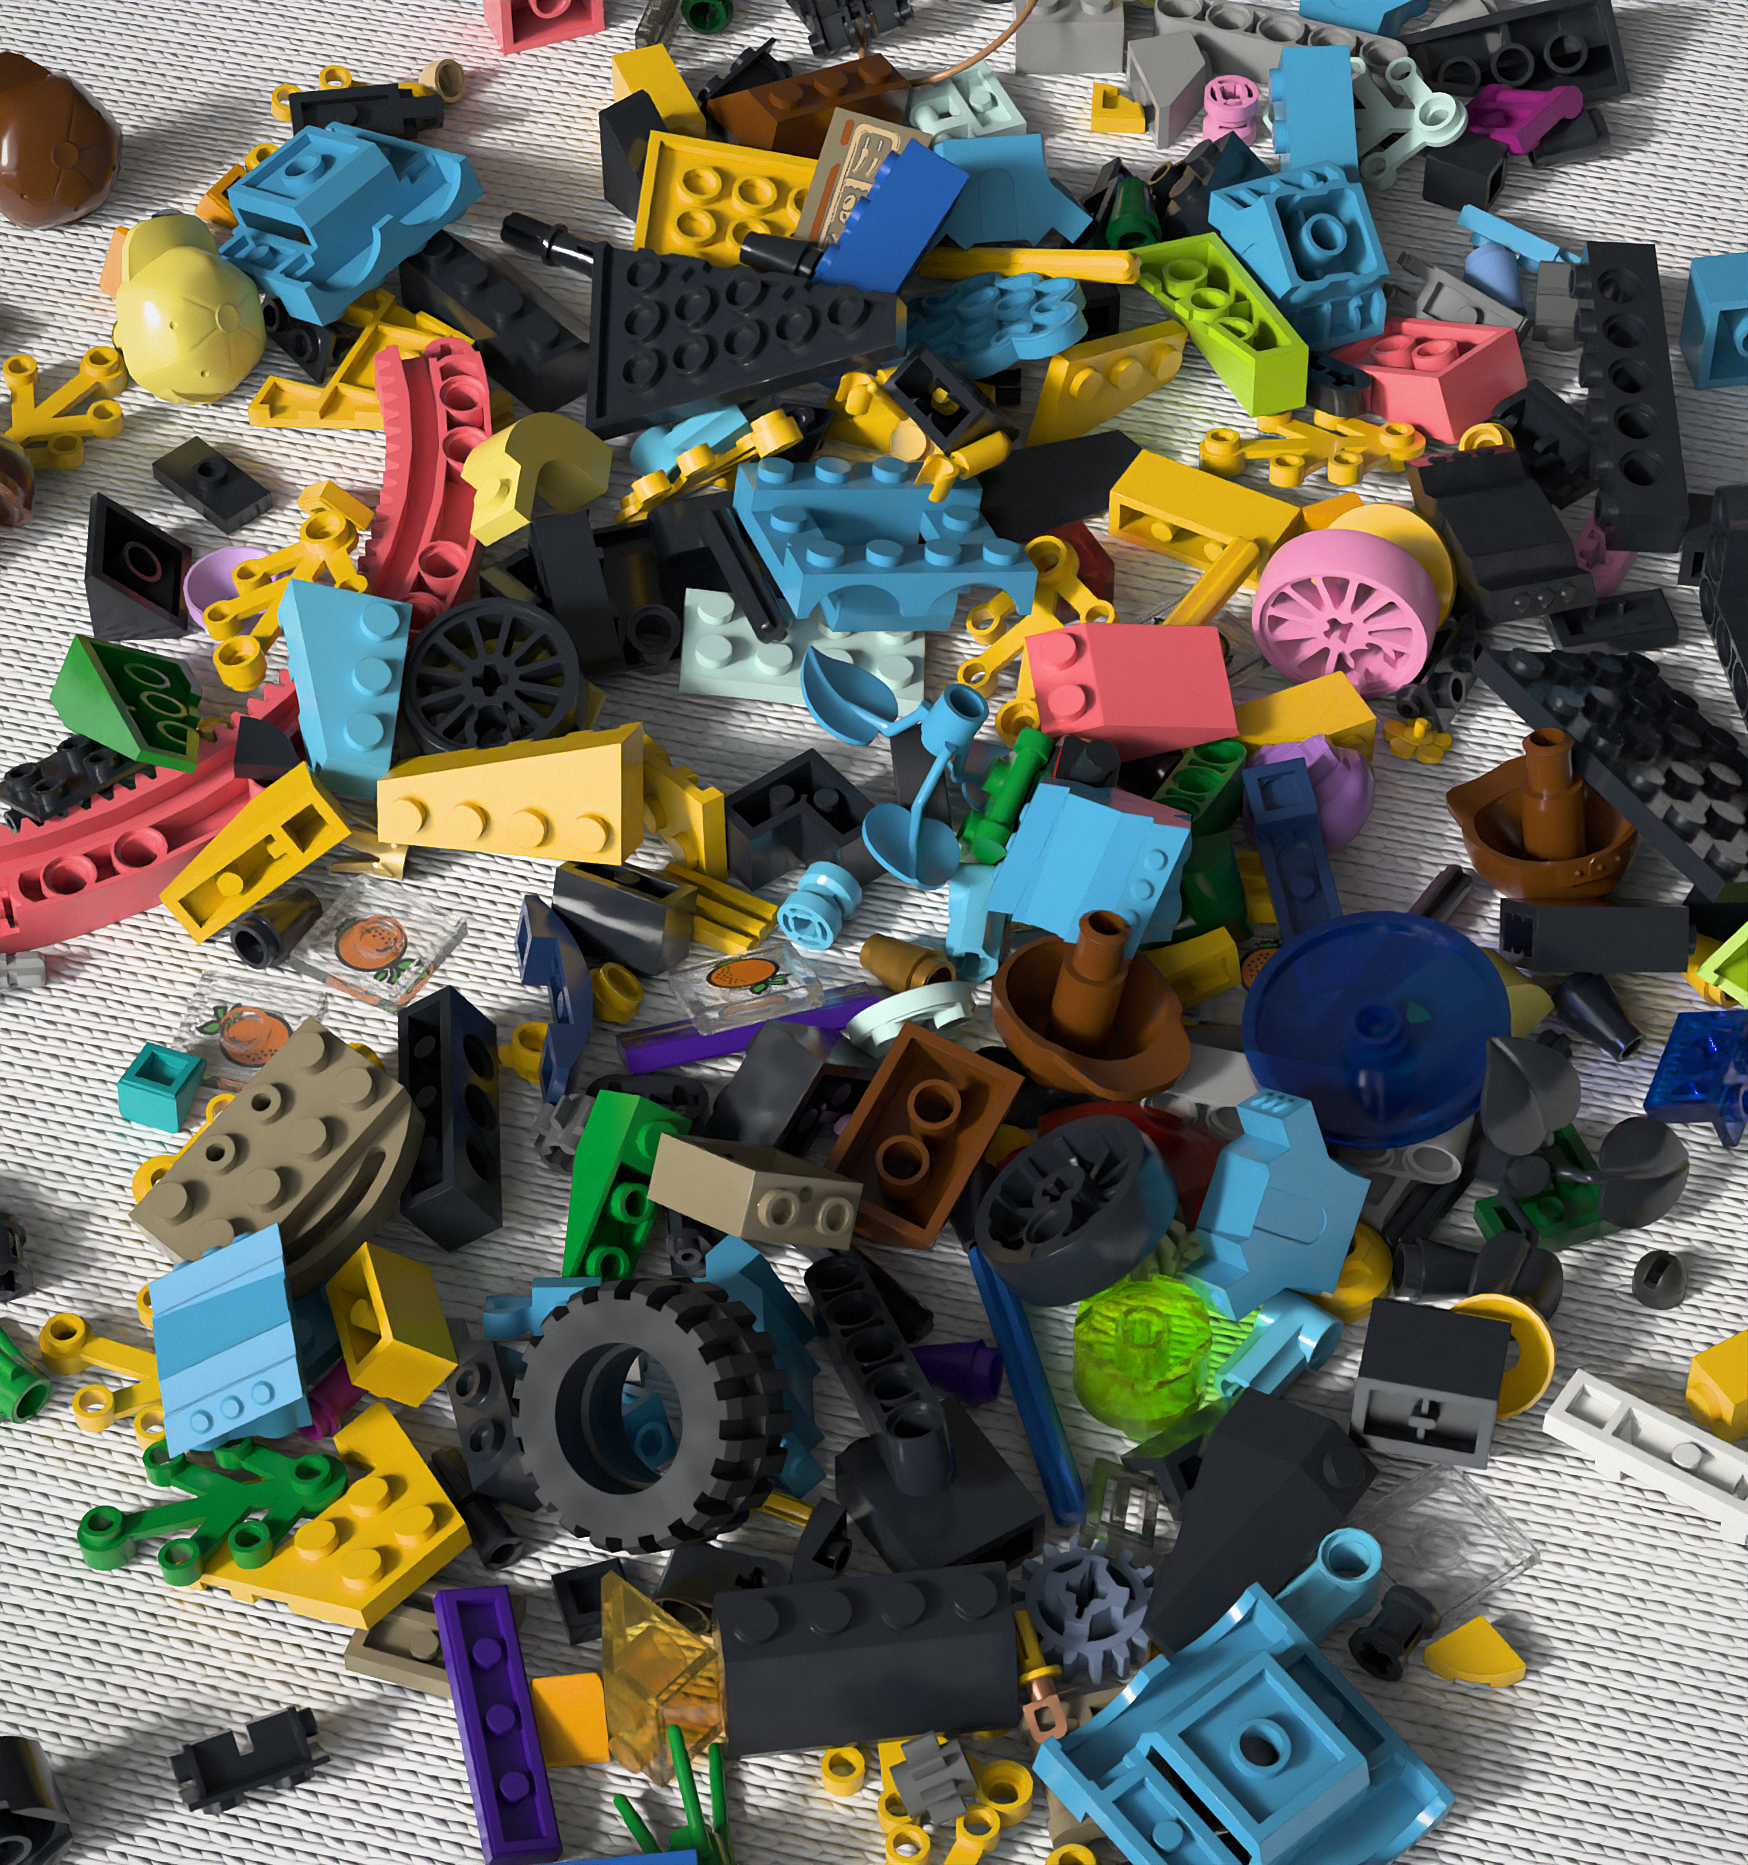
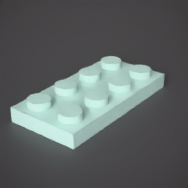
(728, 660)

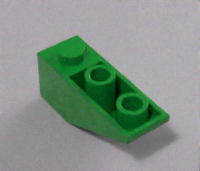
(611, 1185)

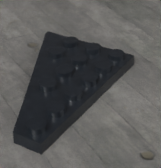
(700, 337)

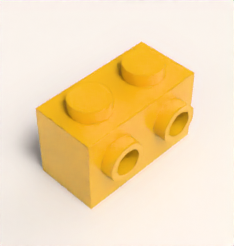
(391, 1325)

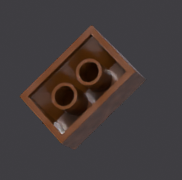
(798, 110)
(921, 1136)

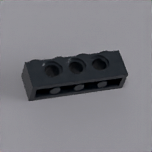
(453, 1079)

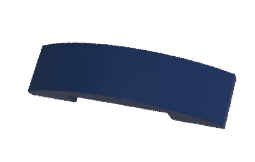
(1291, 846)
(553, 959)

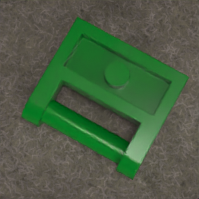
(1006, 784)

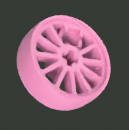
(1345, 615)

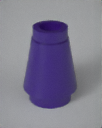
(962, 1370)

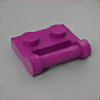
(1520, 115)

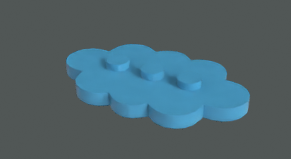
(996, 321)

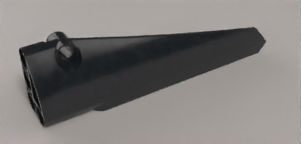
(635, 574)

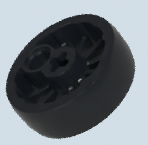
(512, 675)
(1076, 1210)

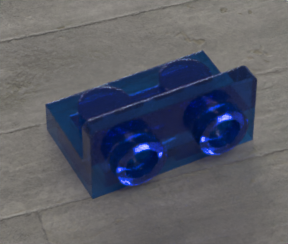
(1704, 1074)

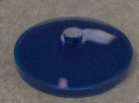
(1376, 1026)

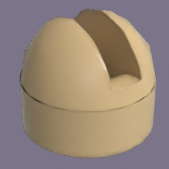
(444, 76)

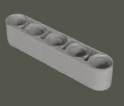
(1250, 38)
(1221, 1081)

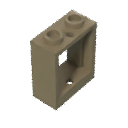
(755, 1191)

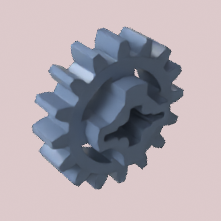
(1060, 1593)

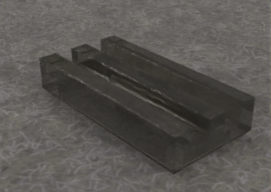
(659, 23)
(1114, 1531)

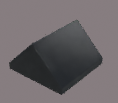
(133, 576)

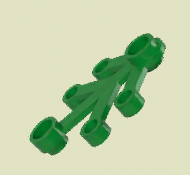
(293, 1491)

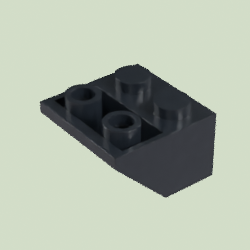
(1184, 188)
(1429, 1383)

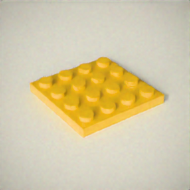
(710, 194)

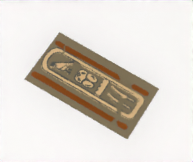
(847, 170)

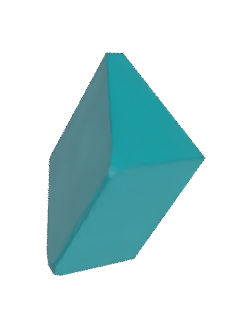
(160, 1087)

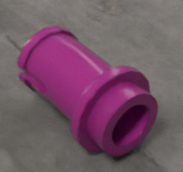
(330, 1402)

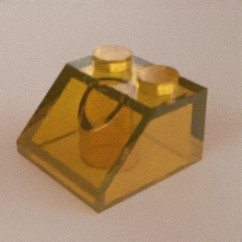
(653, 1679)

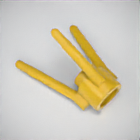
(907, 440)

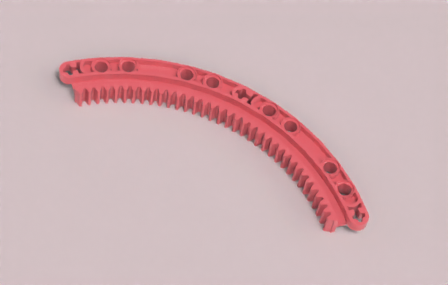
(420, 552)

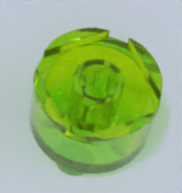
(1142, 1355)

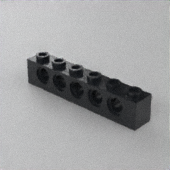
(1629, 398)

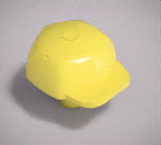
(185, 313)

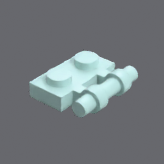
(975, 103)

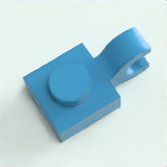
(514, 1315)

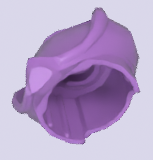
(1340, 782)

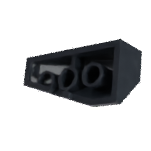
(1527, 49)
(1259, 1508)

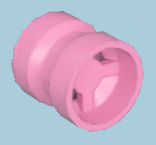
(1231, 107)

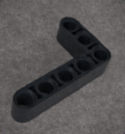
(1725, 587)

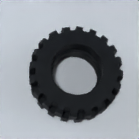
(577, 1430)

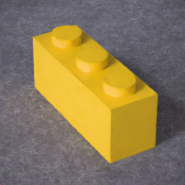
(1196, 514)

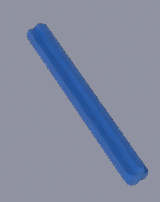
(1031, 1393)

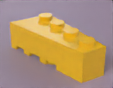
(529, 798)

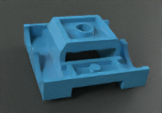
(359, 201)
(851, 546)
(1342, 1774)

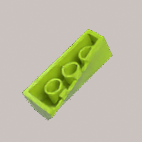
(1228, 321)

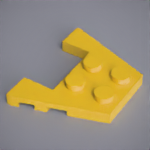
(350, 395)
(365, 1546)

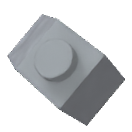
(1168, 81)

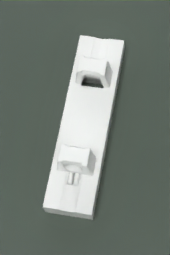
(1653, 1448)

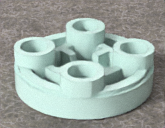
(935, 1007)

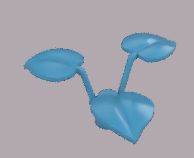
(857, 707)

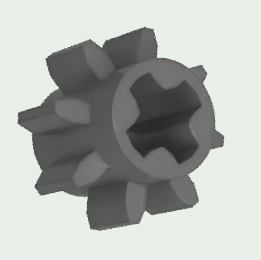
(561, 1130)
(934, 1778)

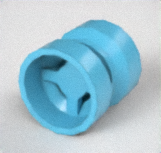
(812, 913)

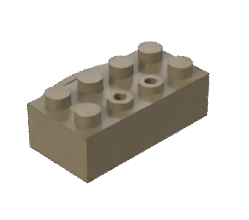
(292, 1153)

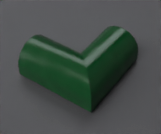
(1211, 894)

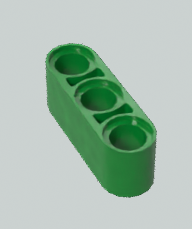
(1207, 786)

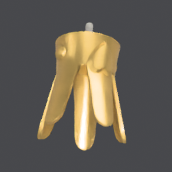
(393, 858)

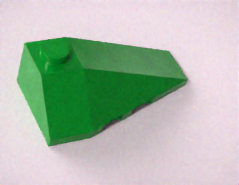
(131, 702)

